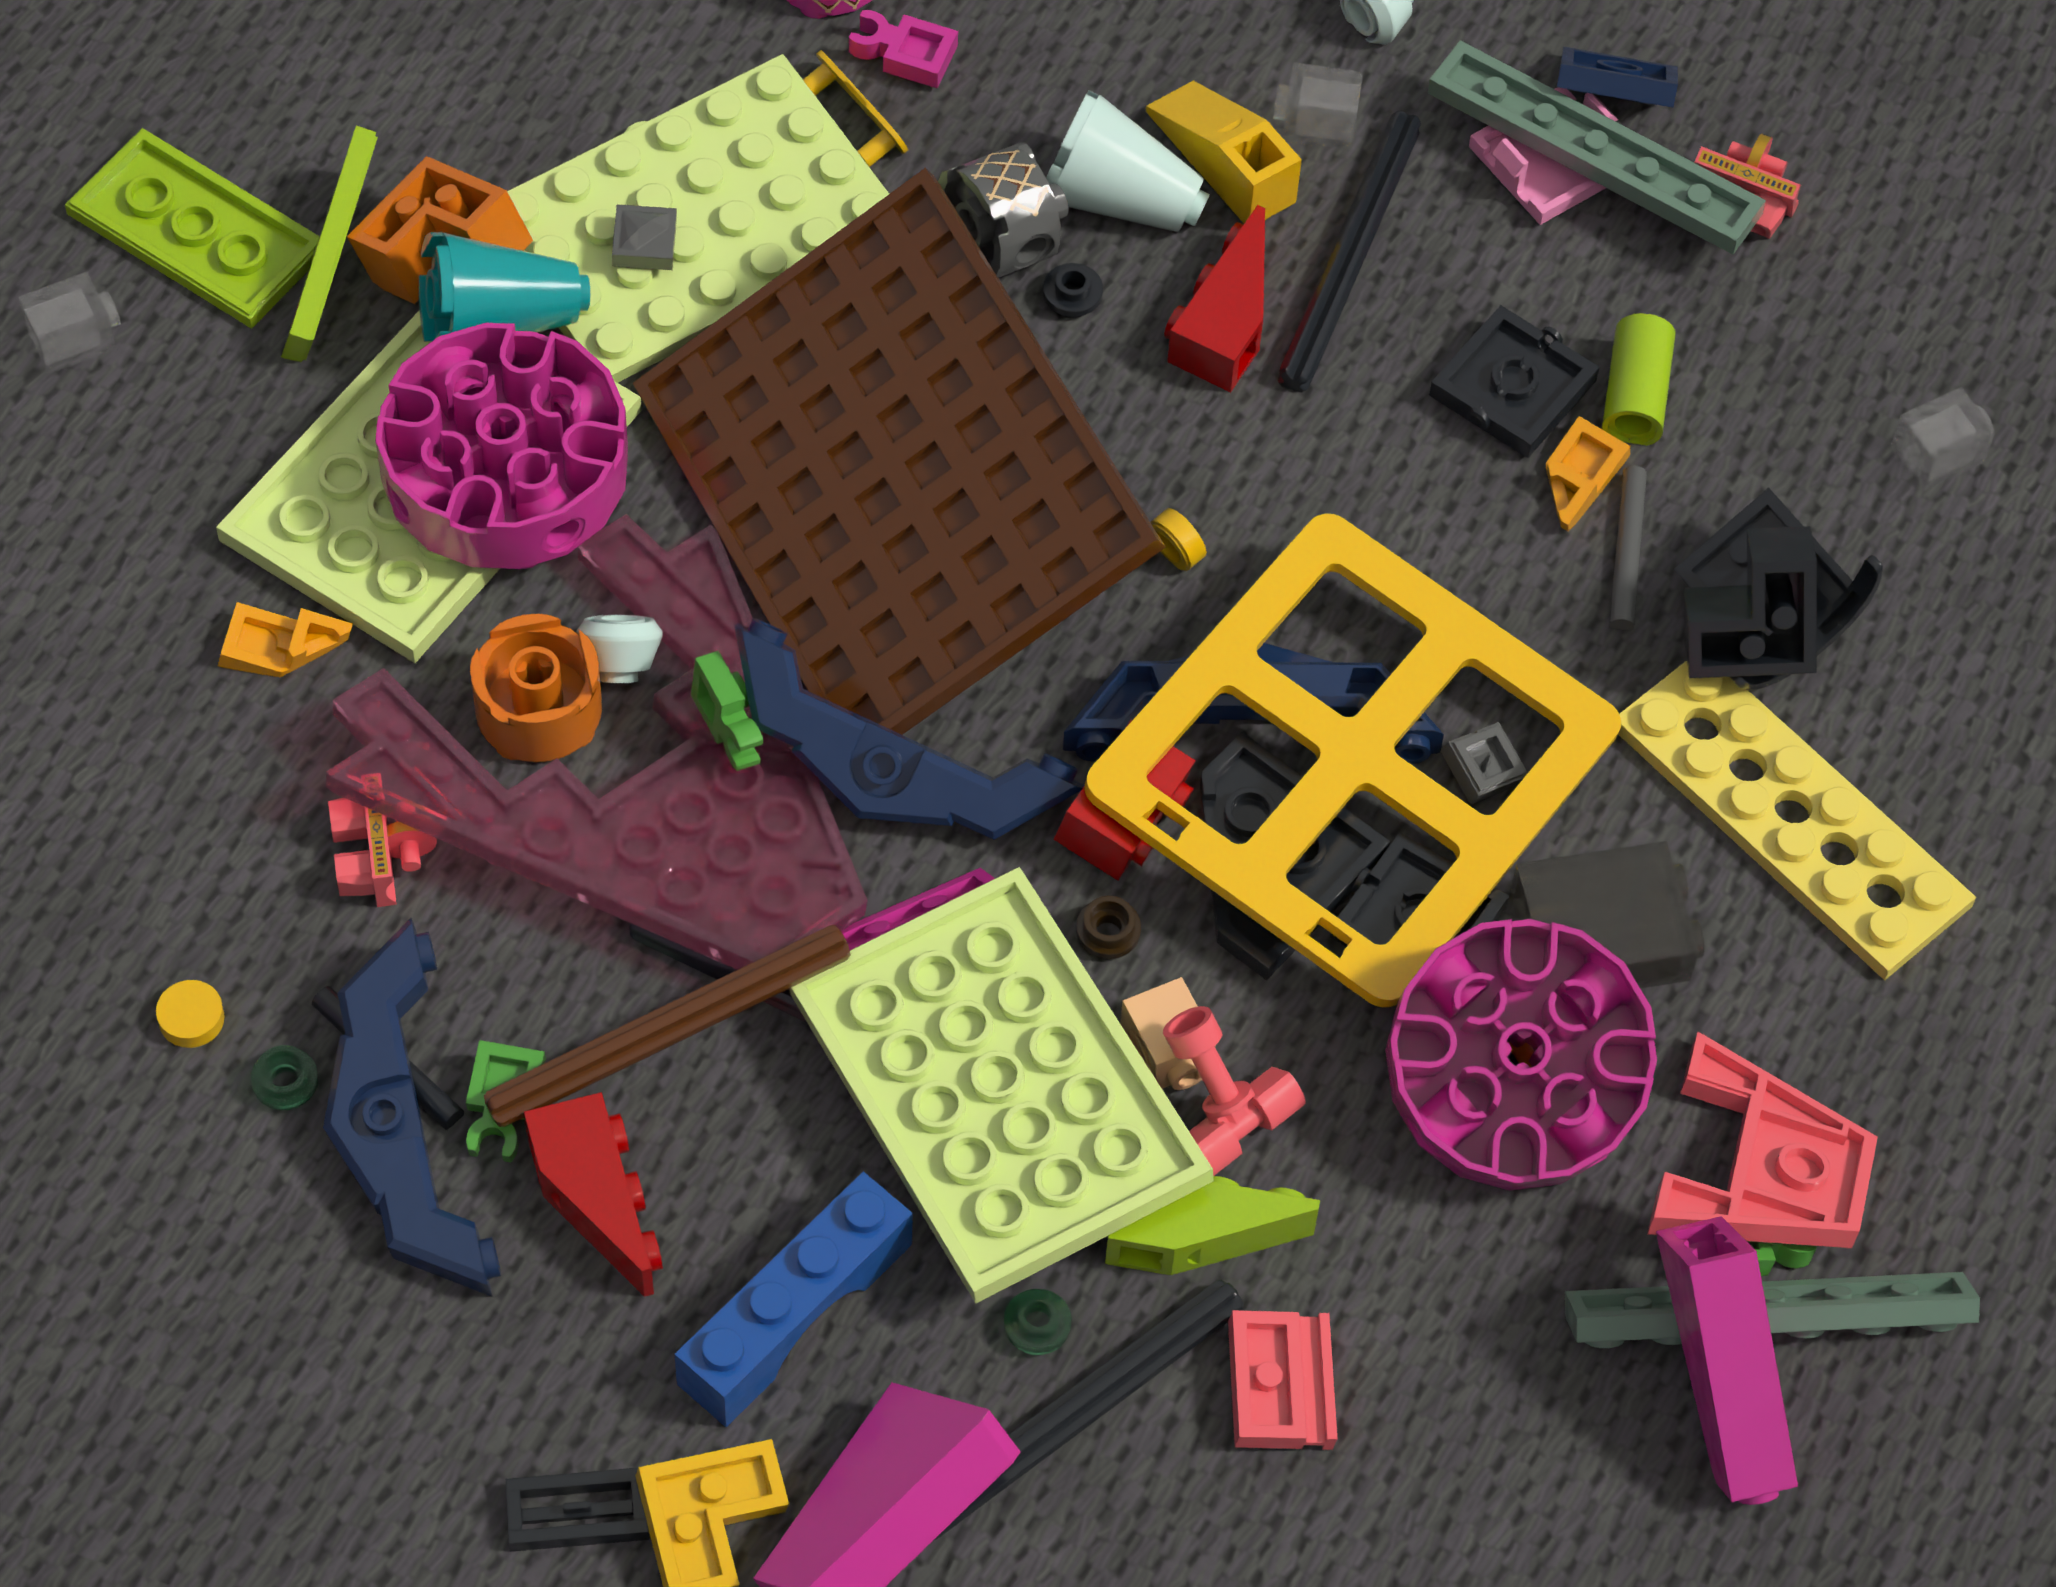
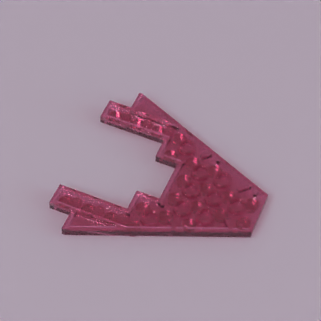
(679, 848)

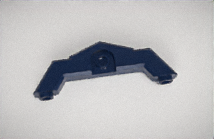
(1337, 684)
(878, 769)
(378, 1120)

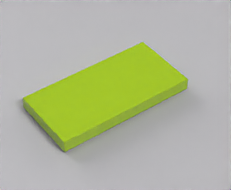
(195, 227)

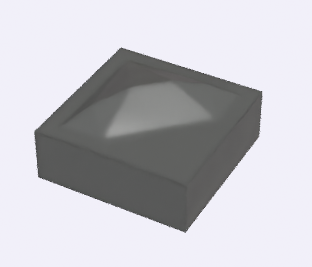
(644, 237)
(1484, 763)

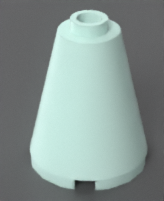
(1123, 171)

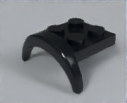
(1724, 563)

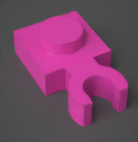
(911, 50)

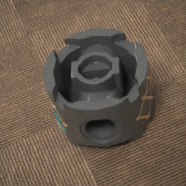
(1008, 207)

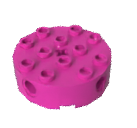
(502, 446)
(1521, 987)

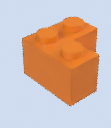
(427, 201)

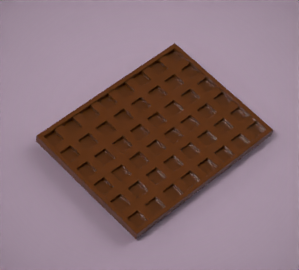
(897, 463)

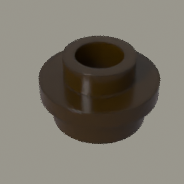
(1108, 910)

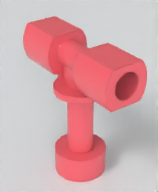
(1231, 1106)

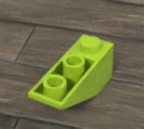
(1212, 1227)

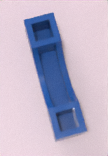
(753, 1333)

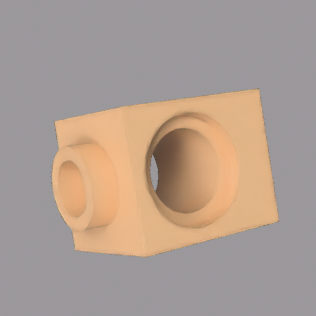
(1144, 1020)

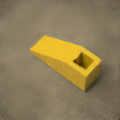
(1230, 149)

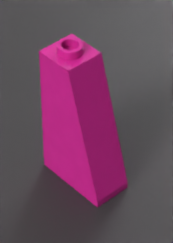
(1729, 1357)
(891, 1492)

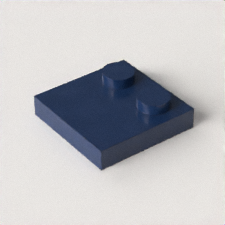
(1618, 77)

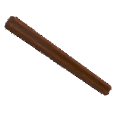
(667, 1025)

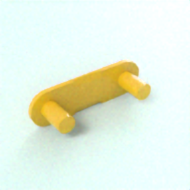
(886, 138)

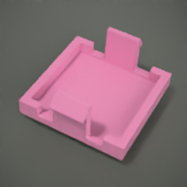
(1532, 178)

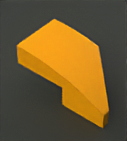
(1582, 469)
(278, 644)

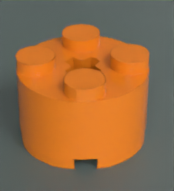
(536, 688)

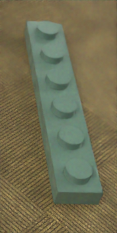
(1596, 147)
(1793, 1306)

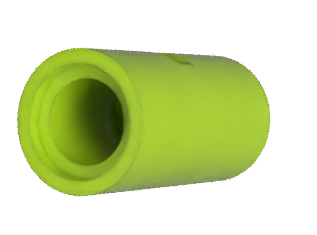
(1639, 379)

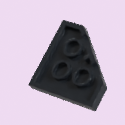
(1236, 799)

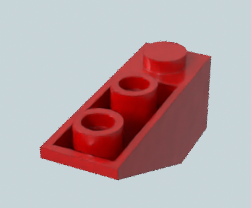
(1224, 320)
(583, 1178)

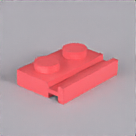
(1282, 1380)

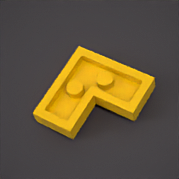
(694, 1499)

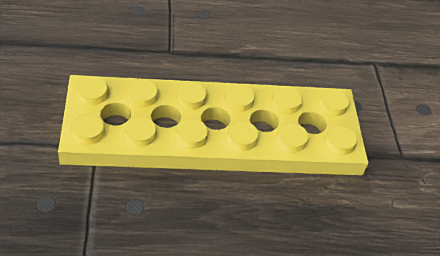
(1788, 850)

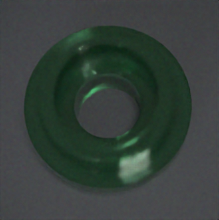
(279, 1060)
(1036, 1339)

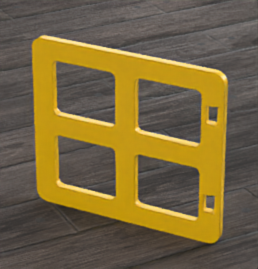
(1354, 756)

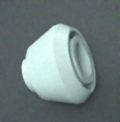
(1379, 17)
(622, 645)

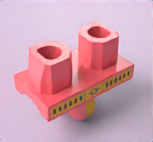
(1759, 174)
(371, 870)

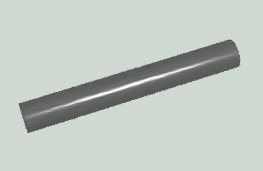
(1628, 548)

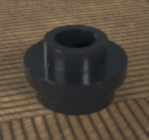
(1072, 302)

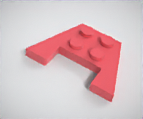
(1795, 1165)

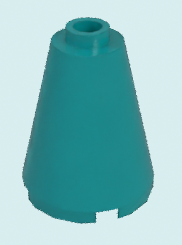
(496, 284)

